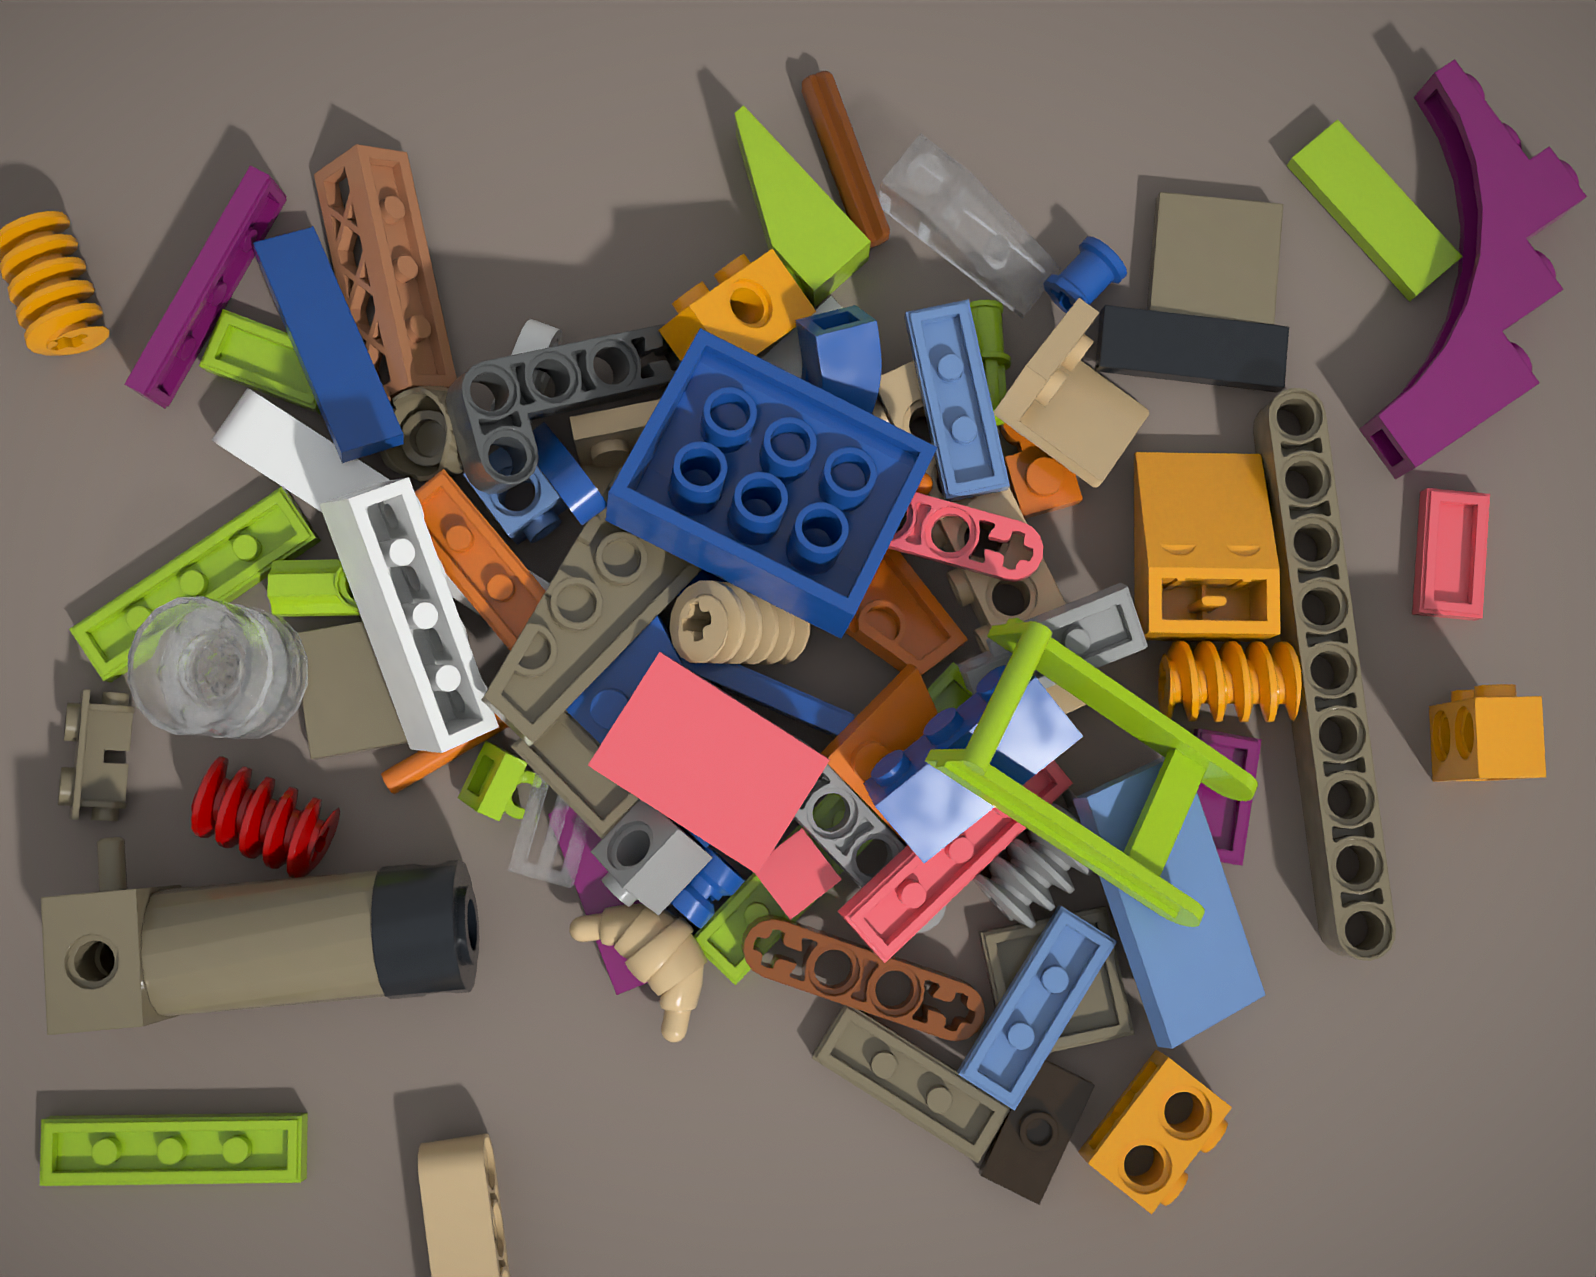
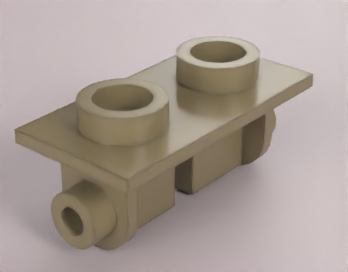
(90, 780)

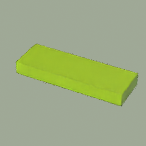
(1373, 210)

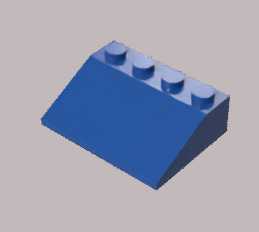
(769, 483)

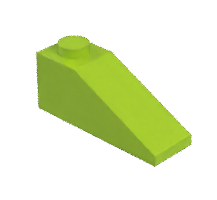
(797, 216)

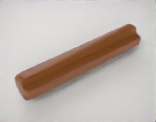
(844, 156)

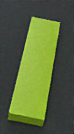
(215, 568)
(173, 1149)

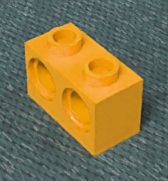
(1487, 736)
(1140, 1120)

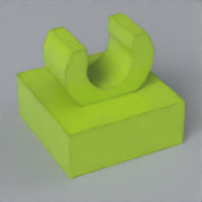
(494, 781)

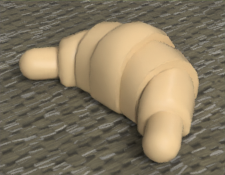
(656, 952)

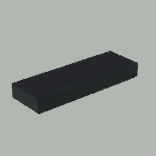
(1192, 348)

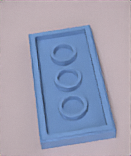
(1181, 972)

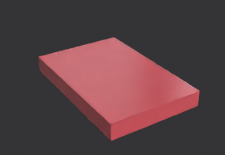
(709, 762)

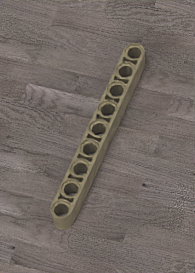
(1344, 700)

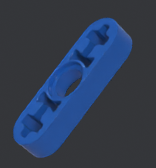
(567, 476)

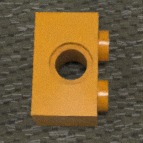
(747, 308)

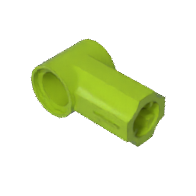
(310, 589)

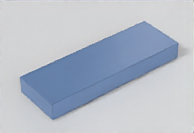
(956, 401)
(1036, 1007)

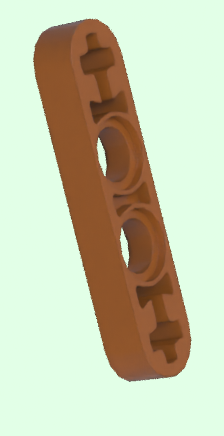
(860, 984)

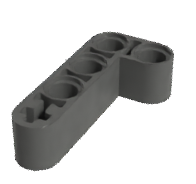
(519, 400)

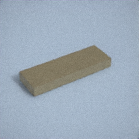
(910, 1081)

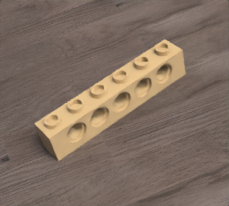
(901, 403)

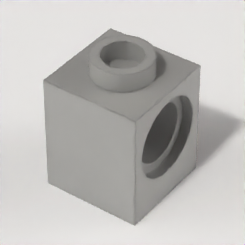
(649, 858)

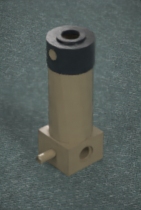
(256, 944)

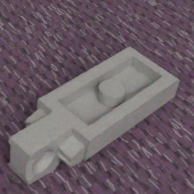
(1093, 627)

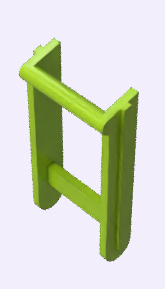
(1185, 766)

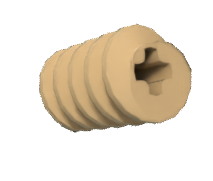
(734, 627)

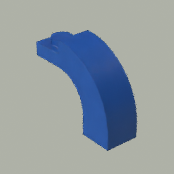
(842, 354)

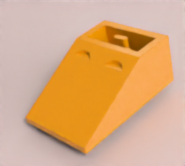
(1204, 548)

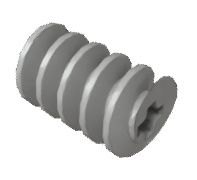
(1030, 873)

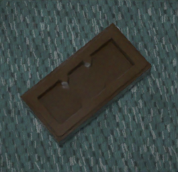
(1037, 1132)

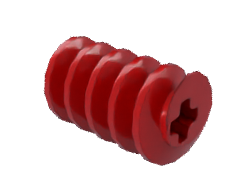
(259, 821)

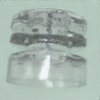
(216, 669)

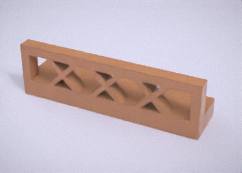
(392, 265)

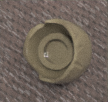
(427, 435)

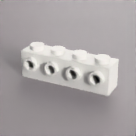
(409, 615)

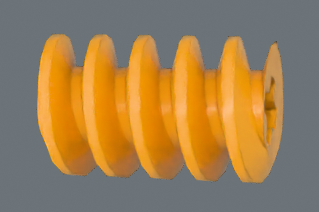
(45, 288)
(1230, 679)

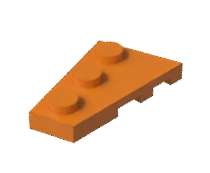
(904, 619)
(885, 725)

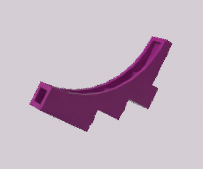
(1499, 278)

